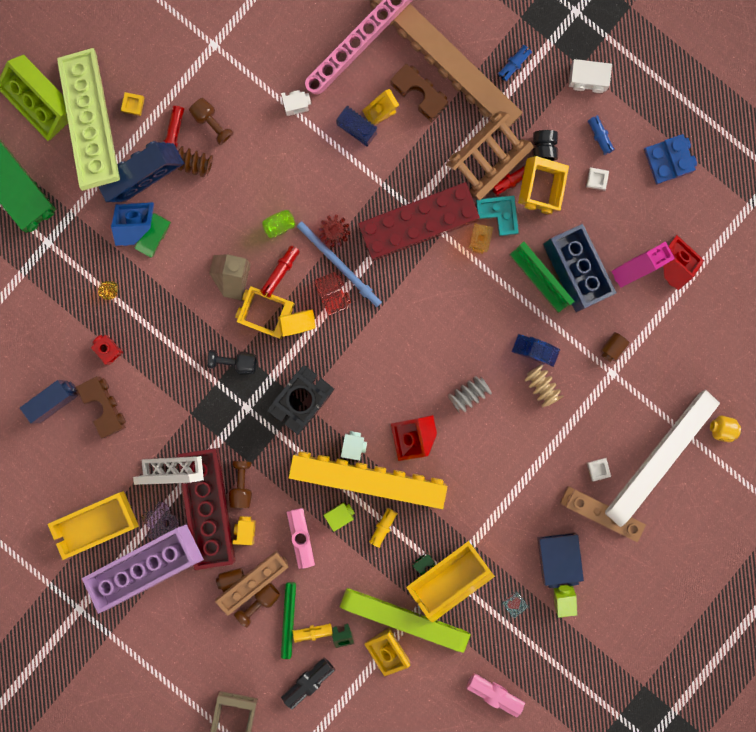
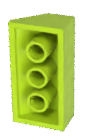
(34, 96)

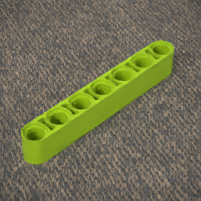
(404, 620)

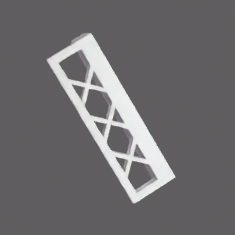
(172, 474)

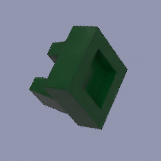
(422, 562)
(342, 638)

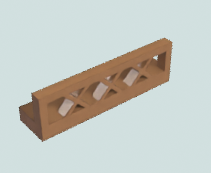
(252, 583)

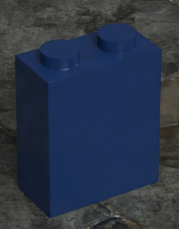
(49, 401)
(560, 560)

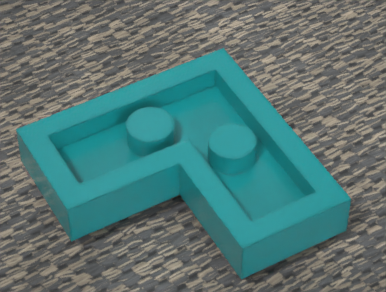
(503, 209)

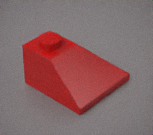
(684, 266)
(414, 437)

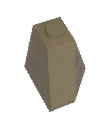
(230, 275)

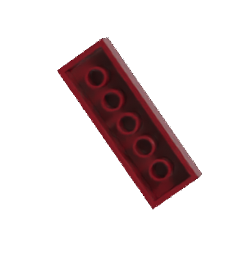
(418, 221)
(208, 511)

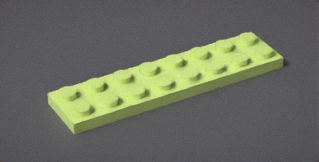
(88, 119)

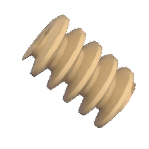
(542, 386)

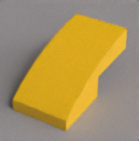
(297, 322)

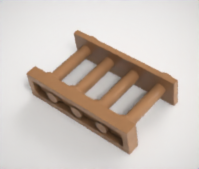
(506, 161)
(596, 510)

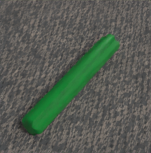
(288, 620)

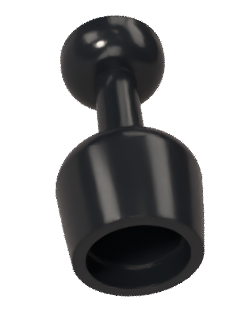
(244, 362)

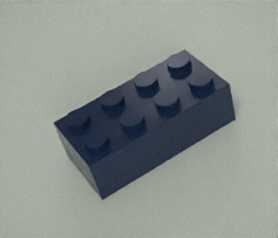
(142, 171)
(579, 267)

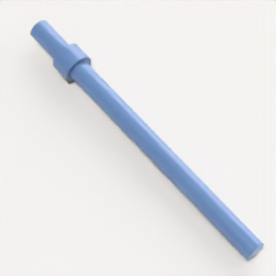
(364, 289)

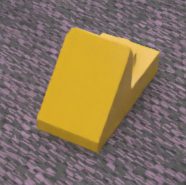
(381, 107)

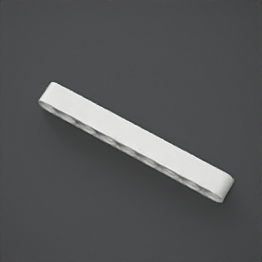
(662, 458)

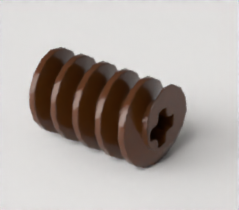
(193, 162)

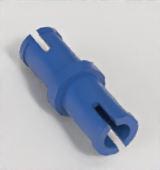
(514, 63)
(601, 135)

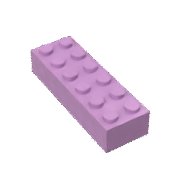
(142, 568)

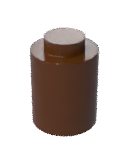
(614, 347)
(229, 578)

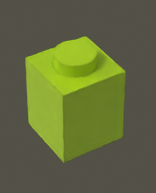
(339, 516)
(565, 601)

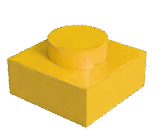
(132, 104)

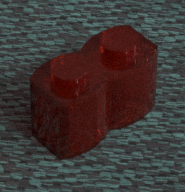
(332, 294)

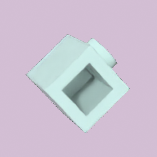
(353, 446)

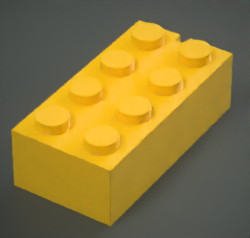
(93, 525)
(450, 582)

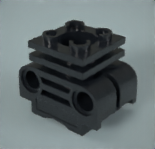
(283, 404)

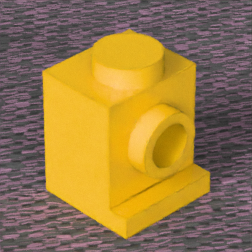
(245, 531)

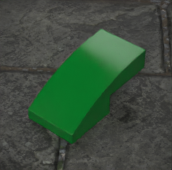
(151, 239)

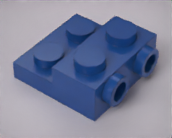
(670, 159)

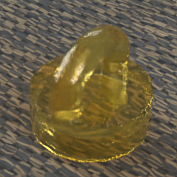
(108, 290)

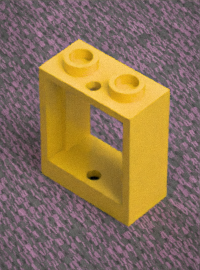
(558, 186)
(248, 298)

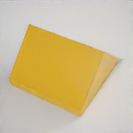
(387, 653)

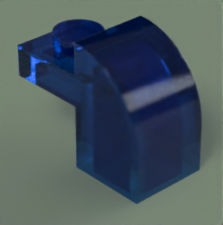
(536, 350)

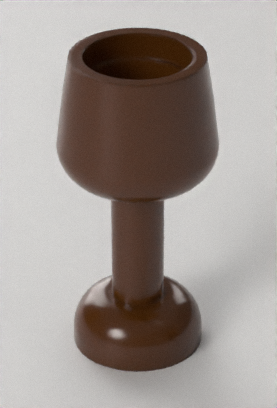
(202, 112)
(240, 496)
(265, 597)

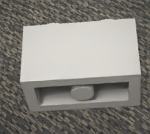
(590, 75)

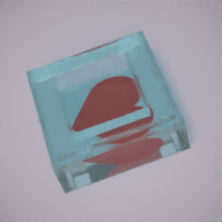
(515, 604)

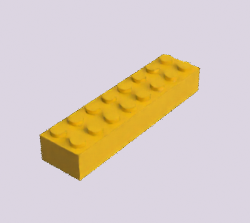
(367, 480)

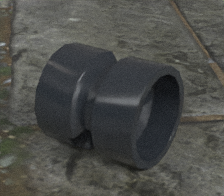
(545, 144)

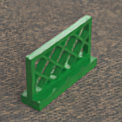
(541, 277)

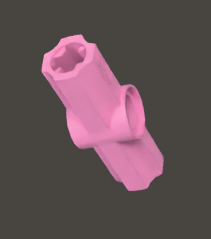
(302, 550)
(495, 695)

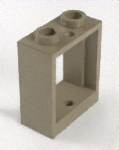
(234, 700)

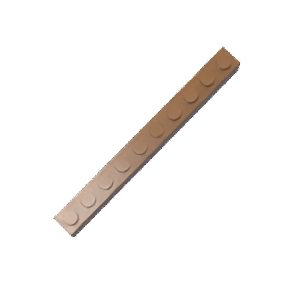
(451, 63)

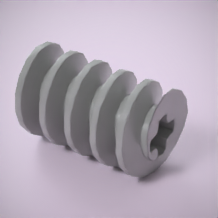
(469, 394)

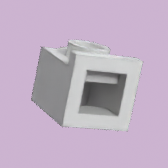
(296, 102)

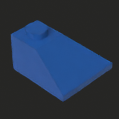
(131, 222)

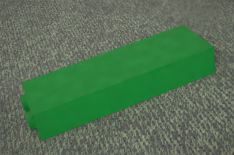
(20, 194)

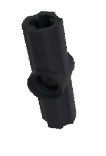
(307, 683)

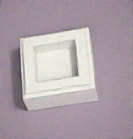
(597, 179)
(599, 469)

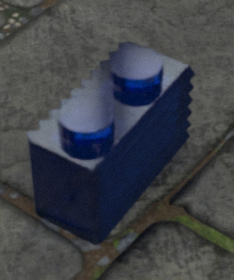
(357, 126)

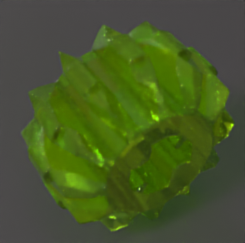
(278, 223)

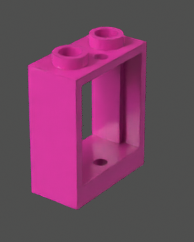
(643, 264)

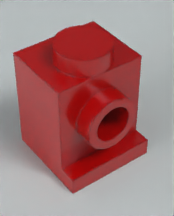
(112, 352)

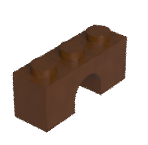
(408, 80)
(111, 420)

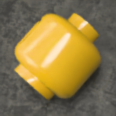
(725, 429)

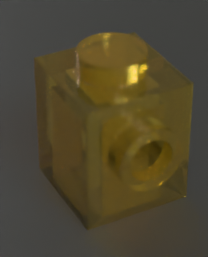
(480, 238)

